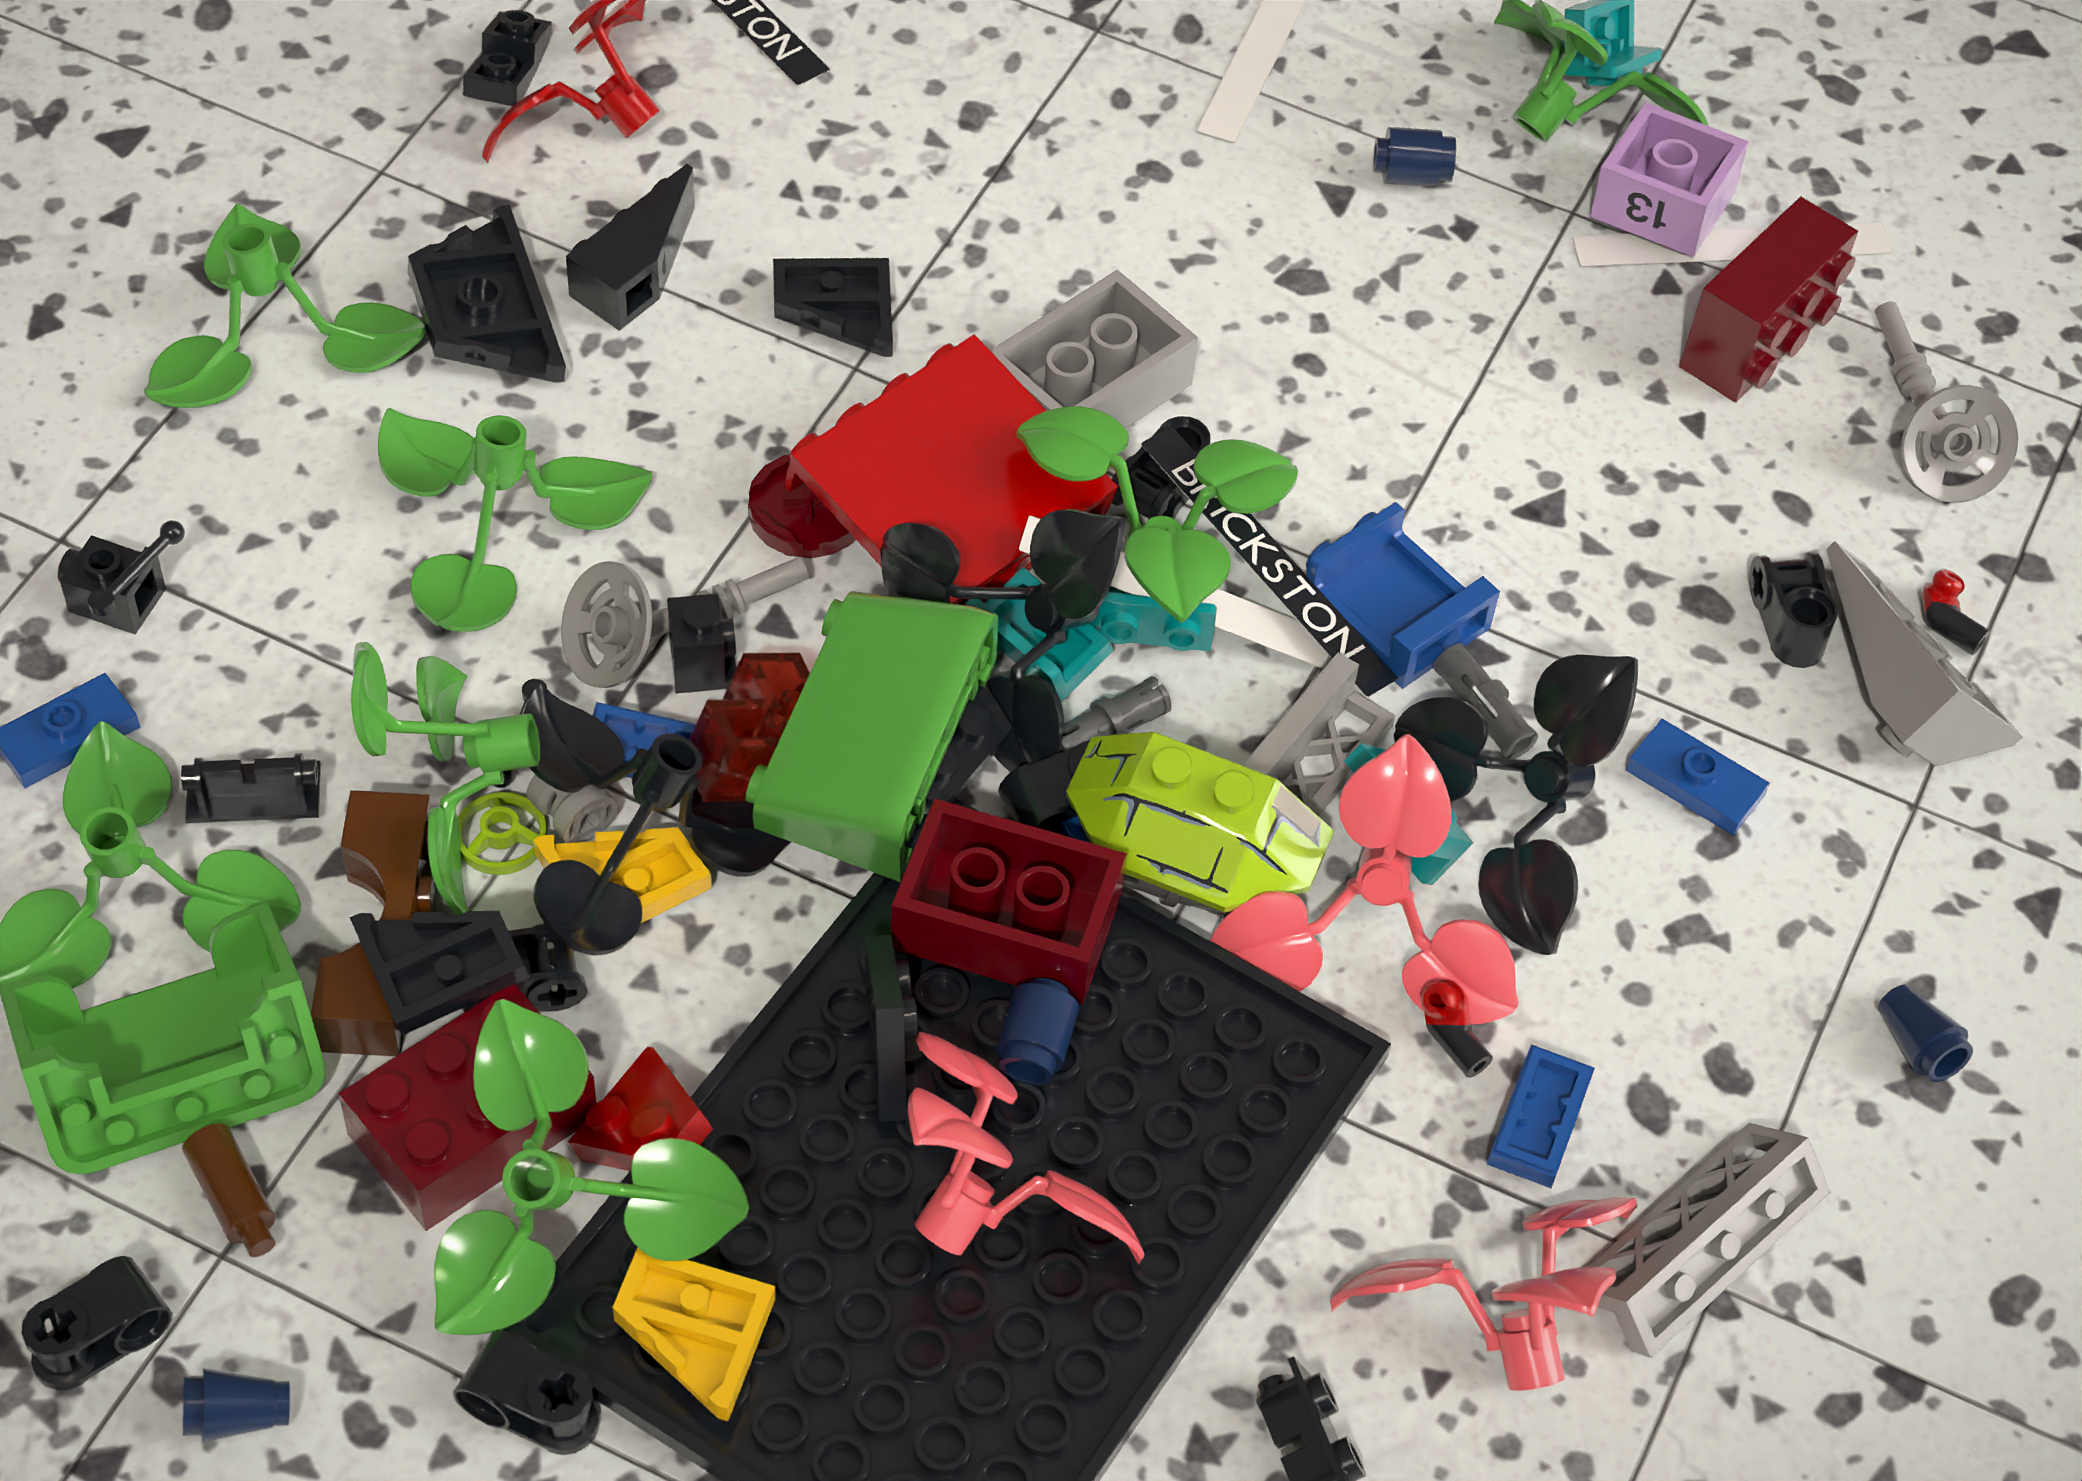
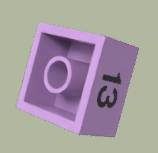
(1669, 179)

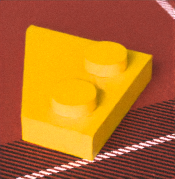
(656, 867)
(695, 1323)

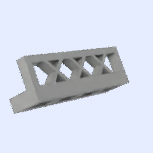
(1306, 722)
(1714, 1237)

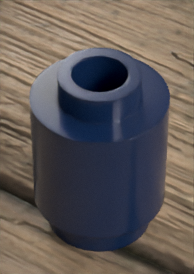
(1415, 156)
(1037, 1031)

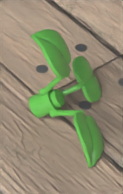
(1552, 97)
(251, 258)
(429, 455)
(1167, 559)
(487, 744)
(105, 798)
(485, 1264)

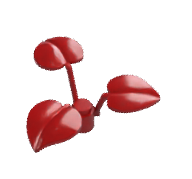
(620, 95)

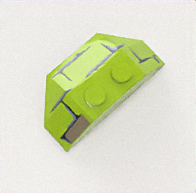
(1196, 820)

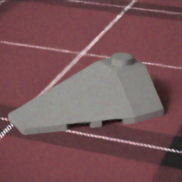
(1910, 676)

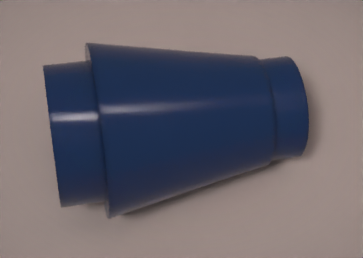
(1926, 1035)
(232, 1404)

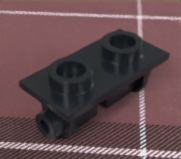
(251, 791)
(1302, 1411)

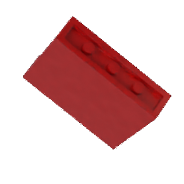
(943, 456)

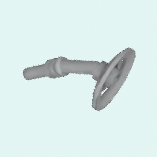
(1949, 431)
(626, 626)

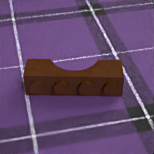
(389, 857)

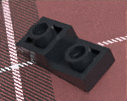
(508, 57)

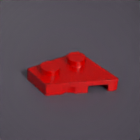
(638, 1110)

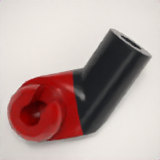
(1945, 615)
(1450, 1025)

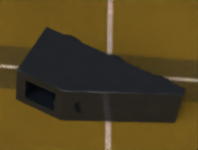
(630, 258)

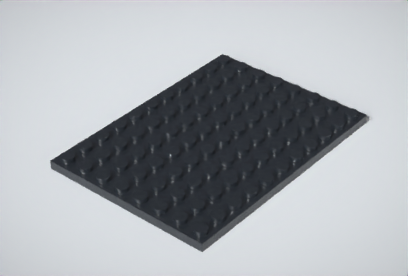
(1039, 1349)

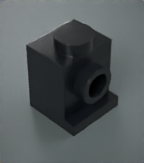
(97, 568)
(700, 644)

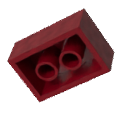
(1769, 300)
(1006, 899)
(425, 1125)

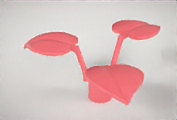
(1397, 813)
(963, 1197)
(1527, 1334)

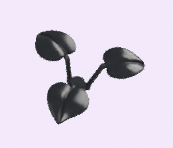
(1075, 559)
(1587, 709)
(580, 749)

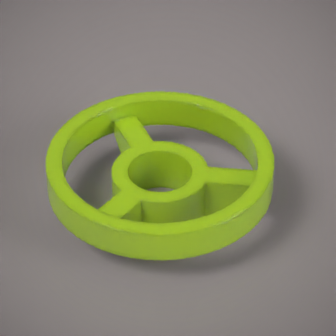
(503, 840)

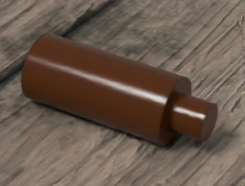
(231, 1188)

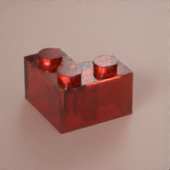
(746, 723)

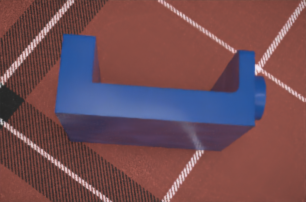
(1399, 594)

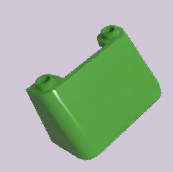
(873, 727)
(167, 1057)

